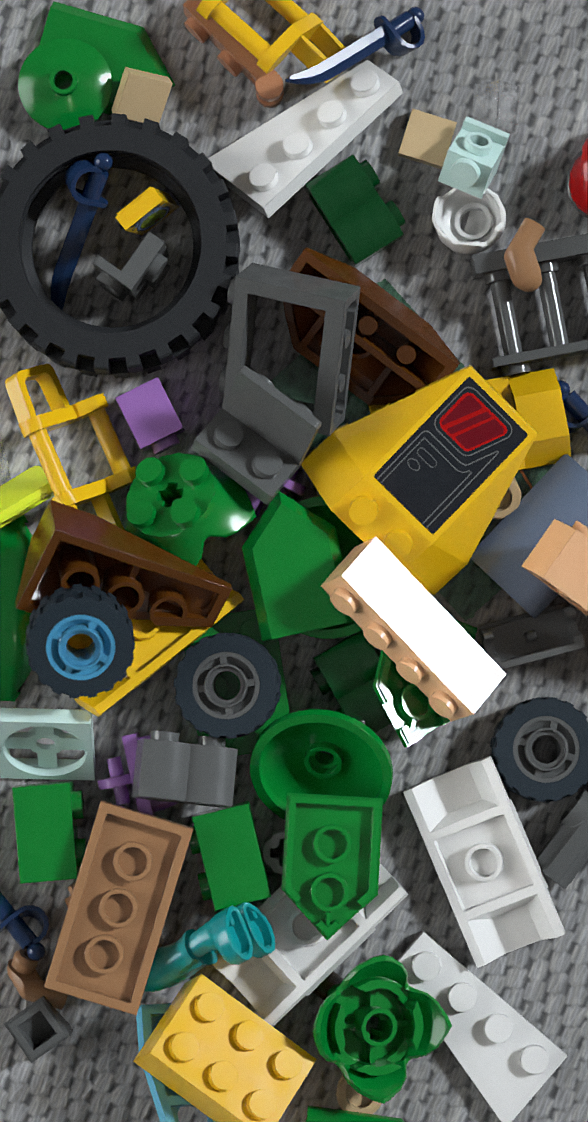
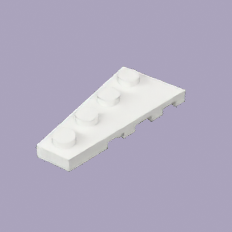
(296, 144)
(487, 1035)

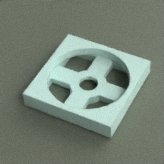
(47, 724)

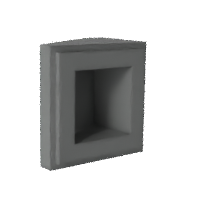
(38, 1028)

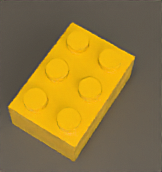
(224, 1056)

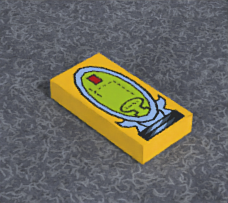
(146, 211)

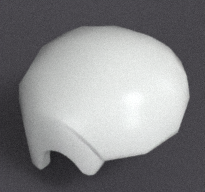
(483, 226)

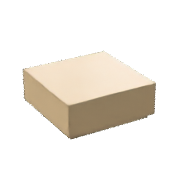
(141, 95)
(427, 138)

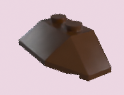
(392, 344)

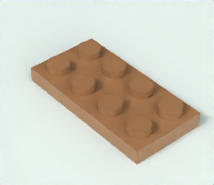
(118, 907)

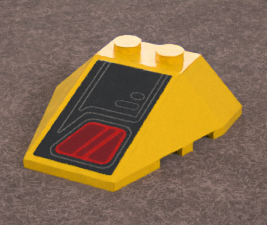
(425, 472)

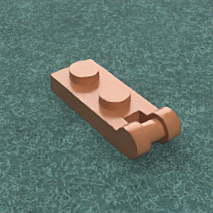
(234, 56)

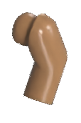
(521, 258)
(29, 983)

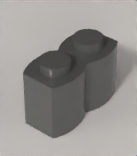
(184, 771)

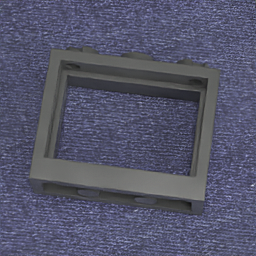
(341, 309)

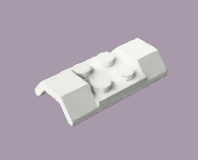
(484, 860)
(301, 953)

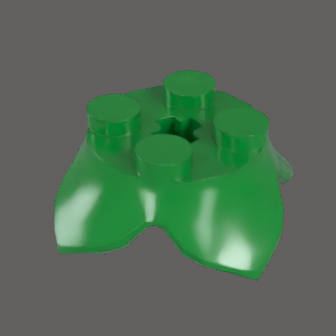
(182, 502)
(407, 1027)

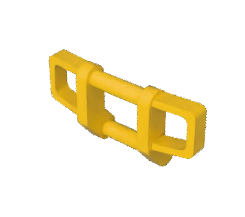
(294, 39)
(61, 415)

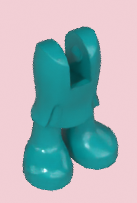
(233, 933)

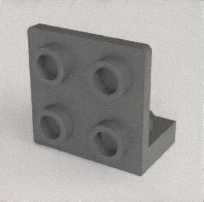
(258, 435)

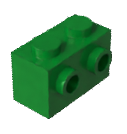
(48, 831)
(230, 856)

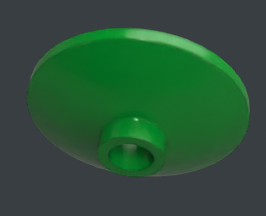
(86, 95)

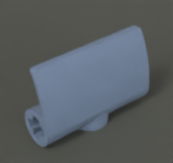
(558, 496)

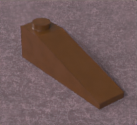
(147, 580)

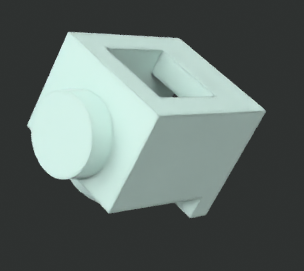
(473, 157)

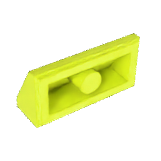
(23, 494)

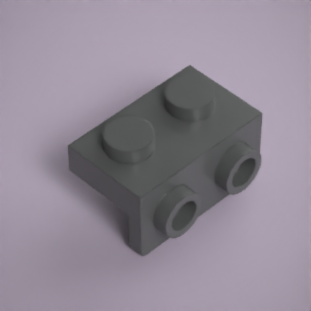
(144, 268)

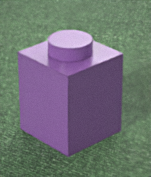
(151, 416)

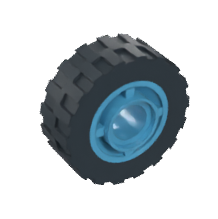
(86, 669)

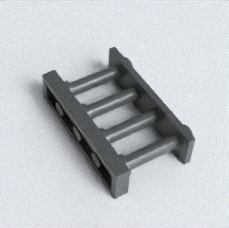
(495, 273)

